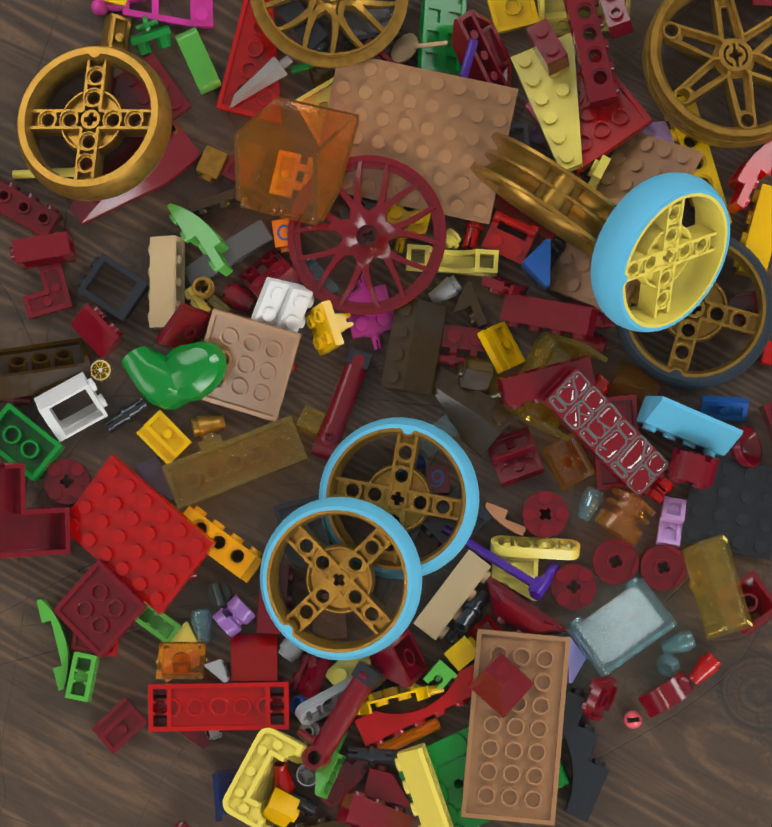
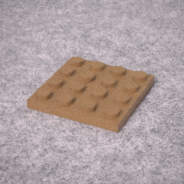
(256, 363)

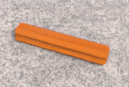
(411, 735)

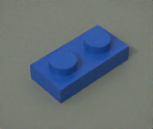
(724, 407)

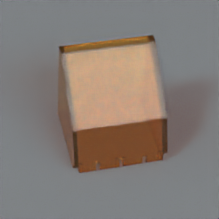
(293, 159)

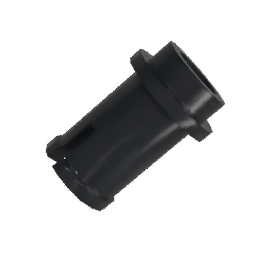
(306, 804)

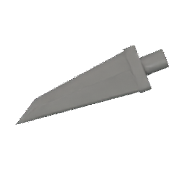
(263, 78)

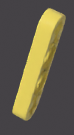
(535, 547)

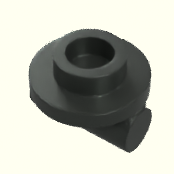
(218, 593)

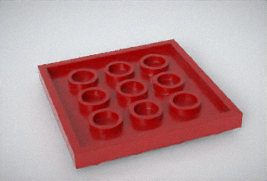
(605, 125)

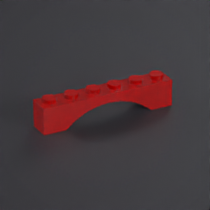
(382, 724)

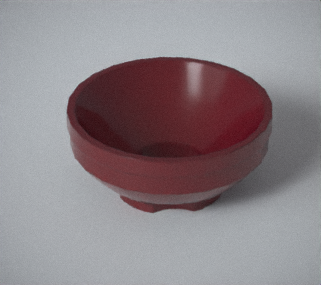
(747, 448)

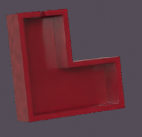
(31, 529)

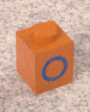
(280, 231)

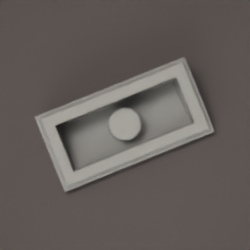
(220, 669)

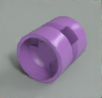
(234, 616)

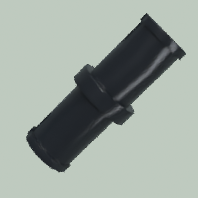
(126, 414)
(472, 611)
(371, 754)

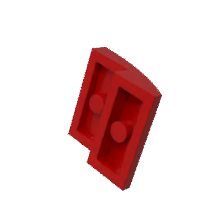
(254, 657)

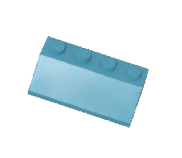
(687, 425)

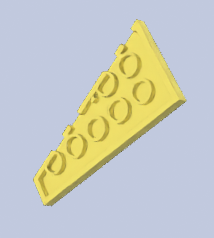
(554, 103)

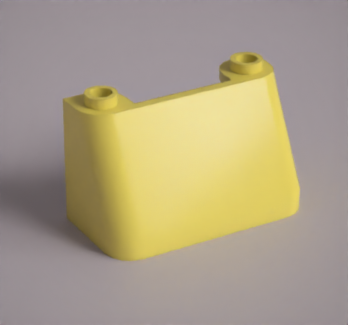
(255, 776)

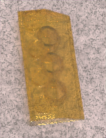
(716, 587)

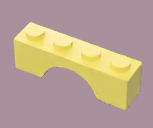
(462, 262)

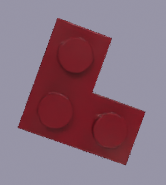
(55, 294)

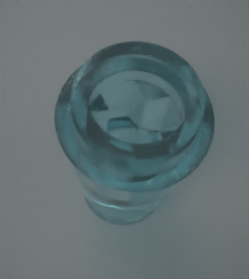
(589, 503)
(202, 624)
(679, 643)

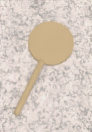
(406, 46)

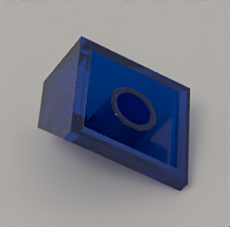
(221, 781)

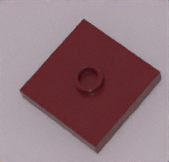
(185, 326)

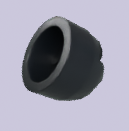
(554, 251)

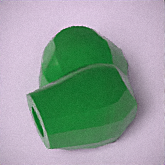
(180, 376)

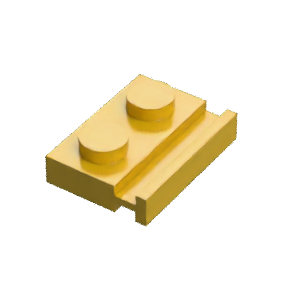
(501, 347)
(164, 437)

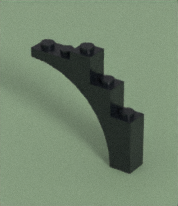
(586, 775)

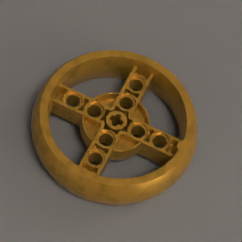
(94, 123)

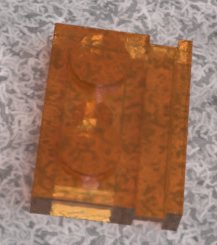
(330, 624)

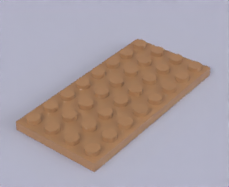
(629, 166)
(517, 758)

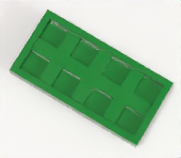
(435, 26)

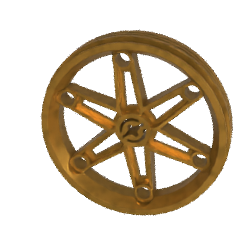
(728, 69)

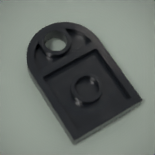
(316, 525)

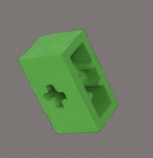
(82, 676)

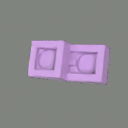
(671, 521)

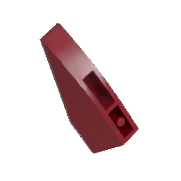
(177, 158)

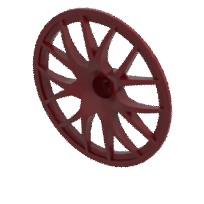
(354, 240)

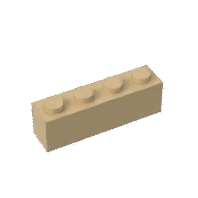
(166, 278)
(452, 594)

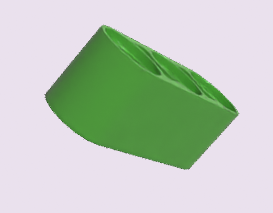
(198, 60)

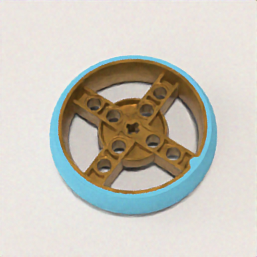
(409, 433)
(295, 531)

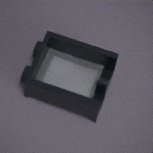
(363, 29)

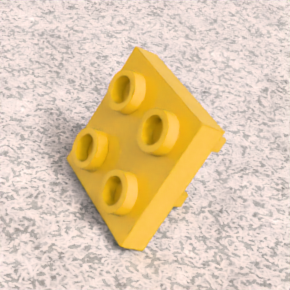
(327, 327)

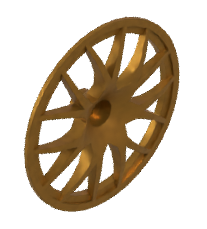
(334, 12)

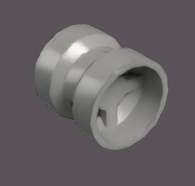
(305, 775)

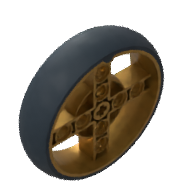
(705, 328)

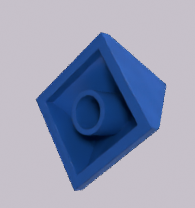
(537, 265)

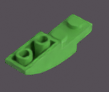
(202, 236)

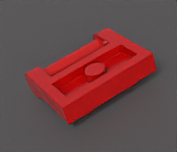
(508, 244)

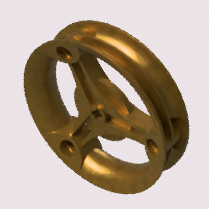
(545, 192)

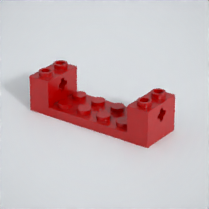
(218, 706)

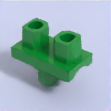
(141, 40)

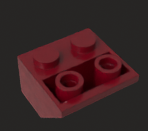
(269, 265)
(96, 332)

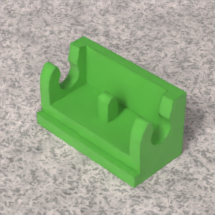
(442, 671)

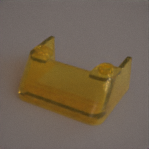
(545, 351)

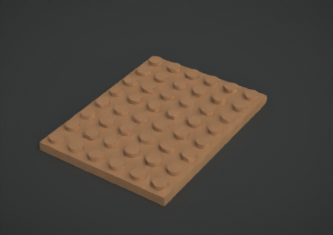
(429, 123)

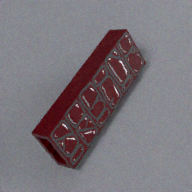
(605, 432)

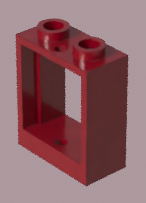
(43, 250)

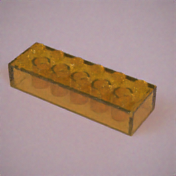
(235, 462)

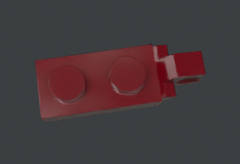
(347, 779)

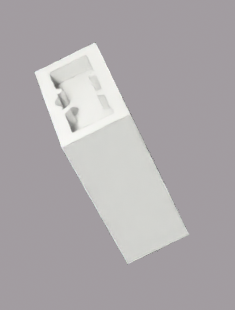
(78, 420)

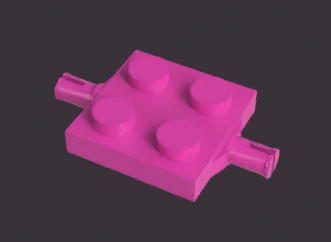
(369, 325)

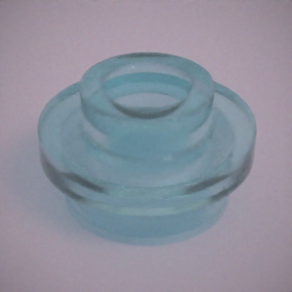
(668, 665)

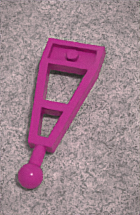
(200, 13)

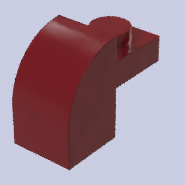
(666, 694)

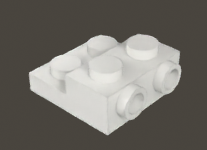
(283, 304)

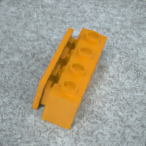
(248, 566)

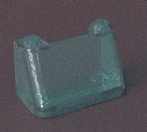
(621, 627)

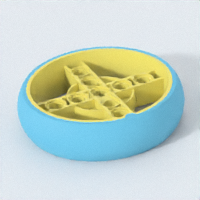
(650, 244)

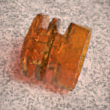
(624, 516)

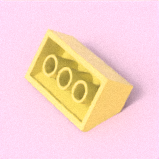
(423, 786)

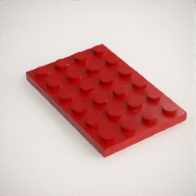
(138, 534)

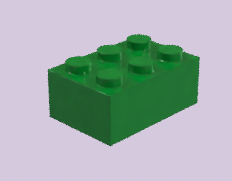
(27, 443)

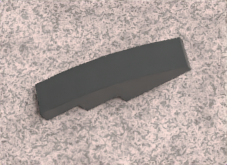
(241, 247)

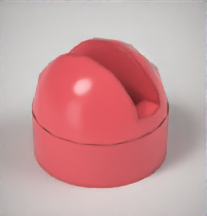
(632, 714)

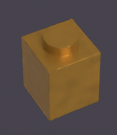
(212, 164)

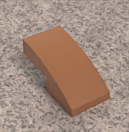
(499, 515)

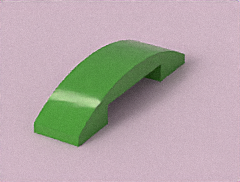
(47, 615)

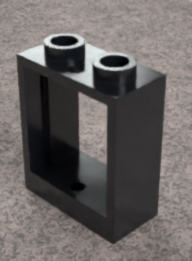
(132, 300)

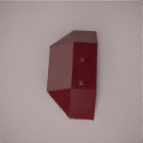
(491, 58)
(518, 612)

